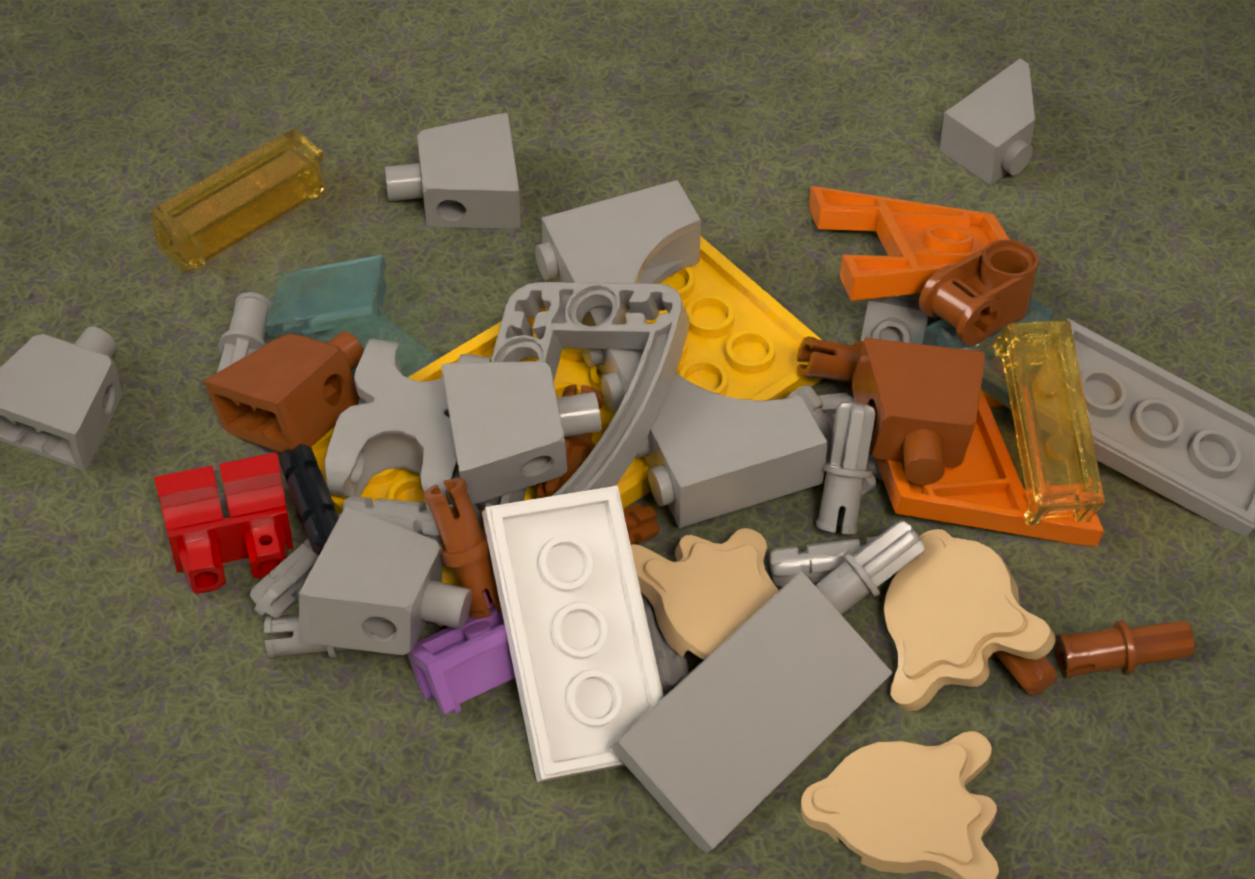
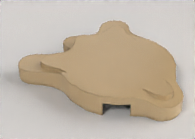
(706, 590)
(952, 615)
(909, 807)

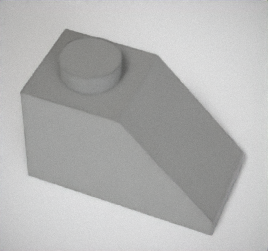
(993, 126)

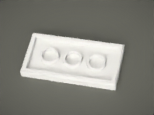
(573, 626)

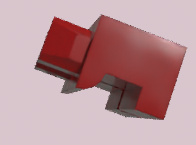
(206, 540)

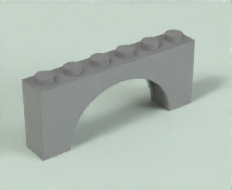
(704, 448)

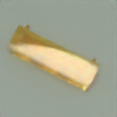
(238, 200)
(1050, 421)

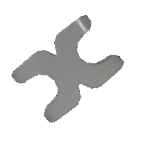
(392, 426)

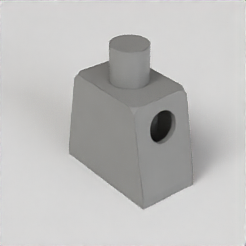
(462, 175)
(60, 396)
(512, 424)
(377, 588)

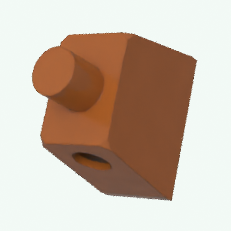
(287, 390)
(921, 402)

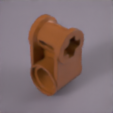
(983, 290)

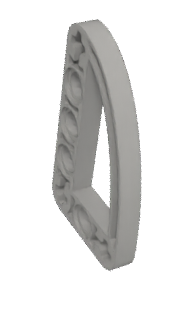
(563, 328)

